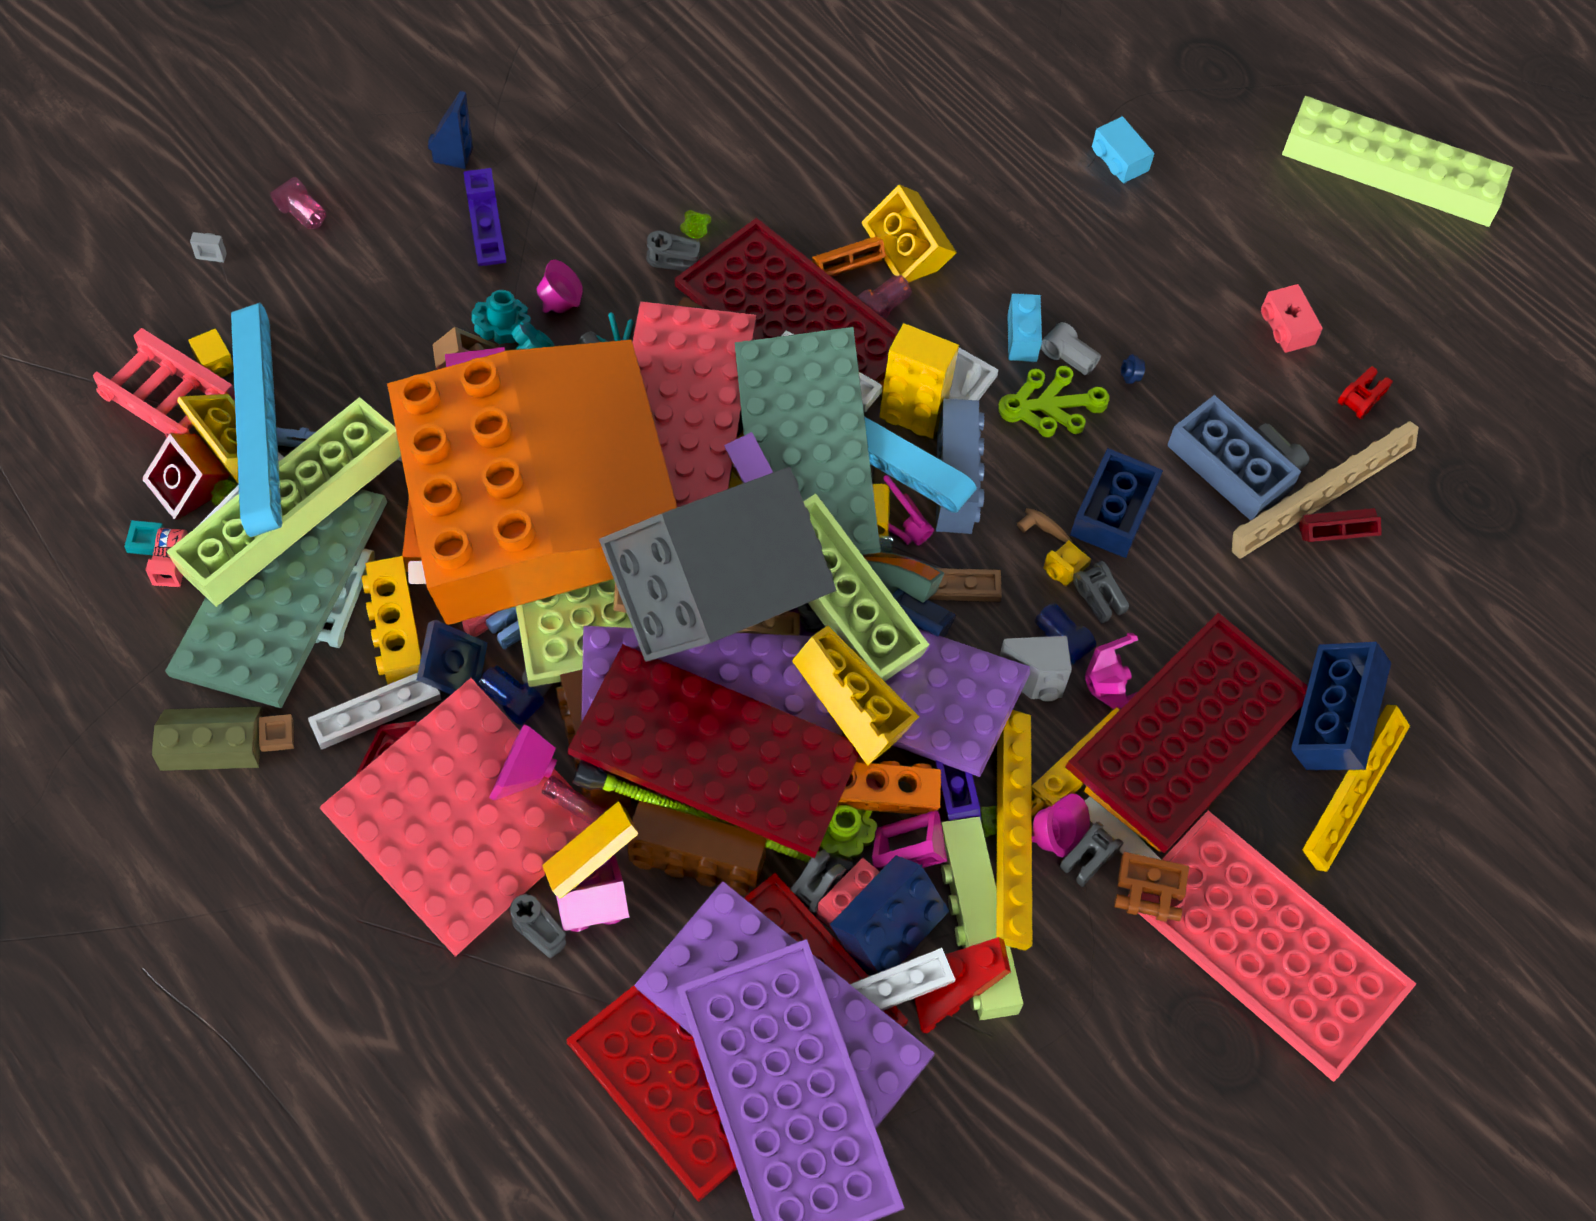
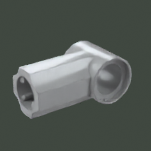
(1064, 344)

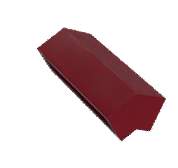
(1340, 525)

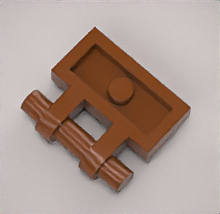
(1151, 877)

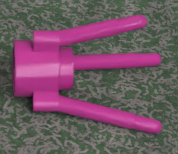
(916, 526)

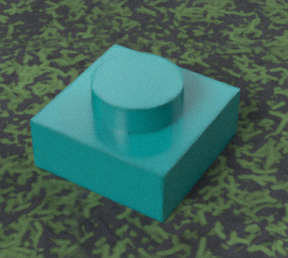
(142, 537)

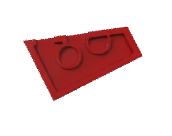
(974, 972)

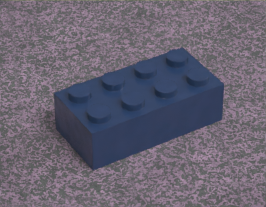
(1341, 706)

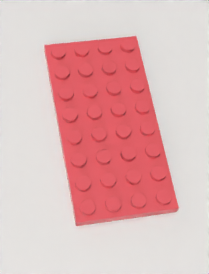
(692, 390)
(1279, 948)

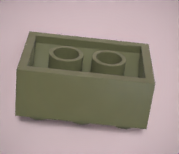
(207, 738)

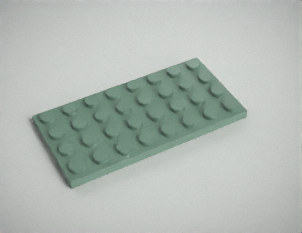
(809, 415)
(270, 624)

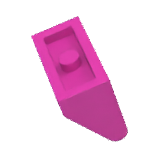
(924, 853)

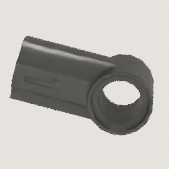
(1293, 452)

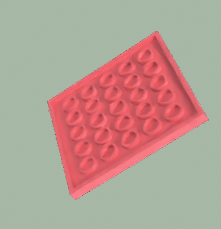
(436, 833)

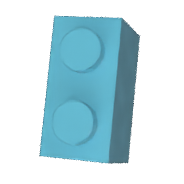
(1122, 149)
(1024, 327)

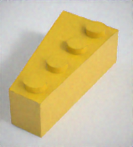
(854, 694)

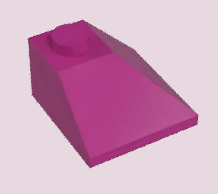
(525, 765)

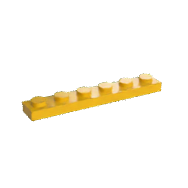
(1355, 791)

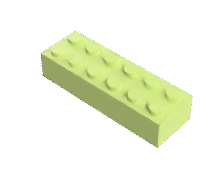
(862, 606)

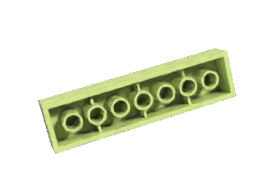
(1398, 161)
(313, 484)

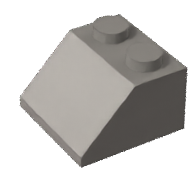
(1047, 661)

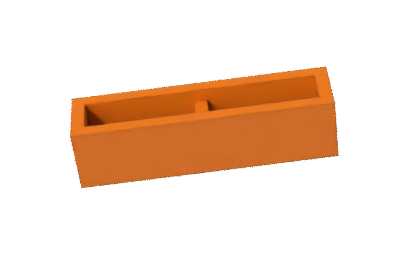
(847, 253)

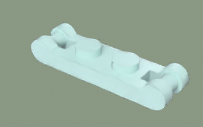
(346, 602)

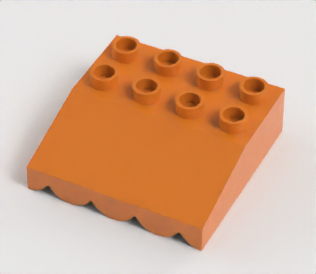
(525, 469)

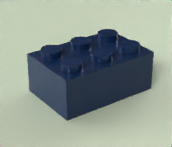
(1116, 503)
(890, 916)

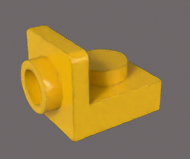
(1065, 562)

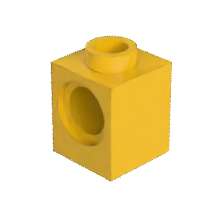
(212, 353)

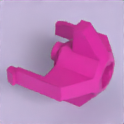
(1105, 673)

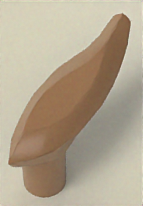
(1044, 522)

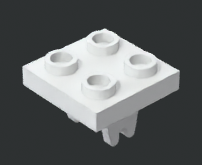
(971, 377)

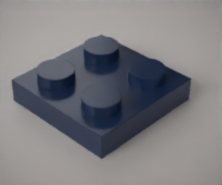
(450, 657)

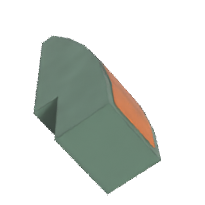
(905, 574)

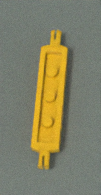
(1058, 780)

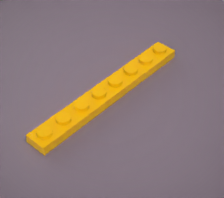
(1014, 833)

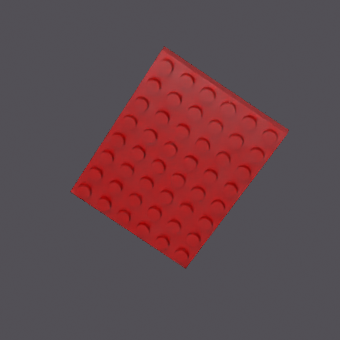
(637, 1045)

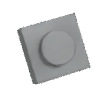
(208, 247)

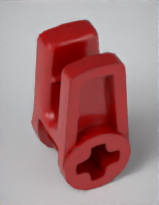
(1359, 397)

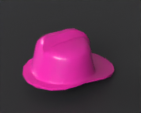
(559, 288)
(1061, 825)

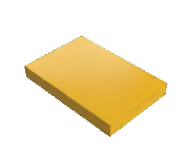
(589, 850)

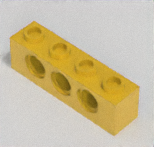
(384, 577)

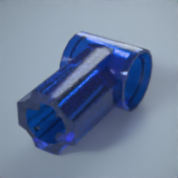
(1057, 623)
(516, 699)

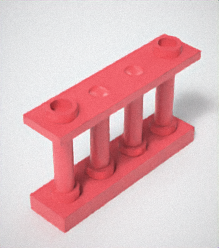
(171, 362)

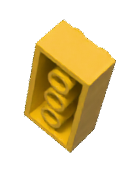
(917, 380)

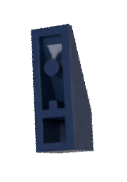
(453, 137)

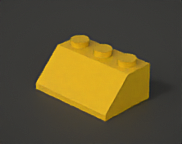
(909, 234)
(216, 423)

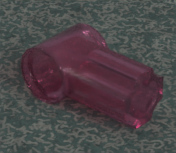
(294, 198)
(887, 295)

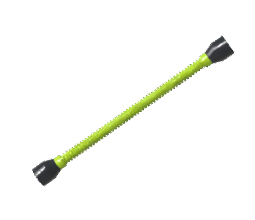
(593, 777)

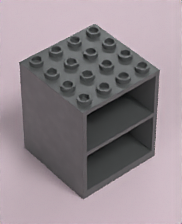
(718, 565)

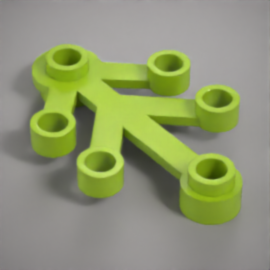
(1050, 404)

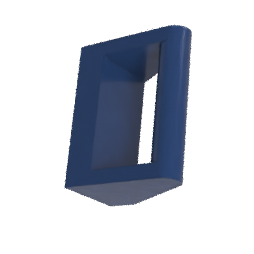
(925, 615)

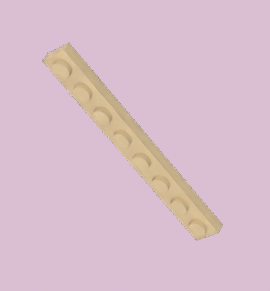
(1324, 489)

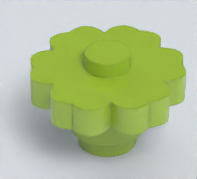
(849, 831)

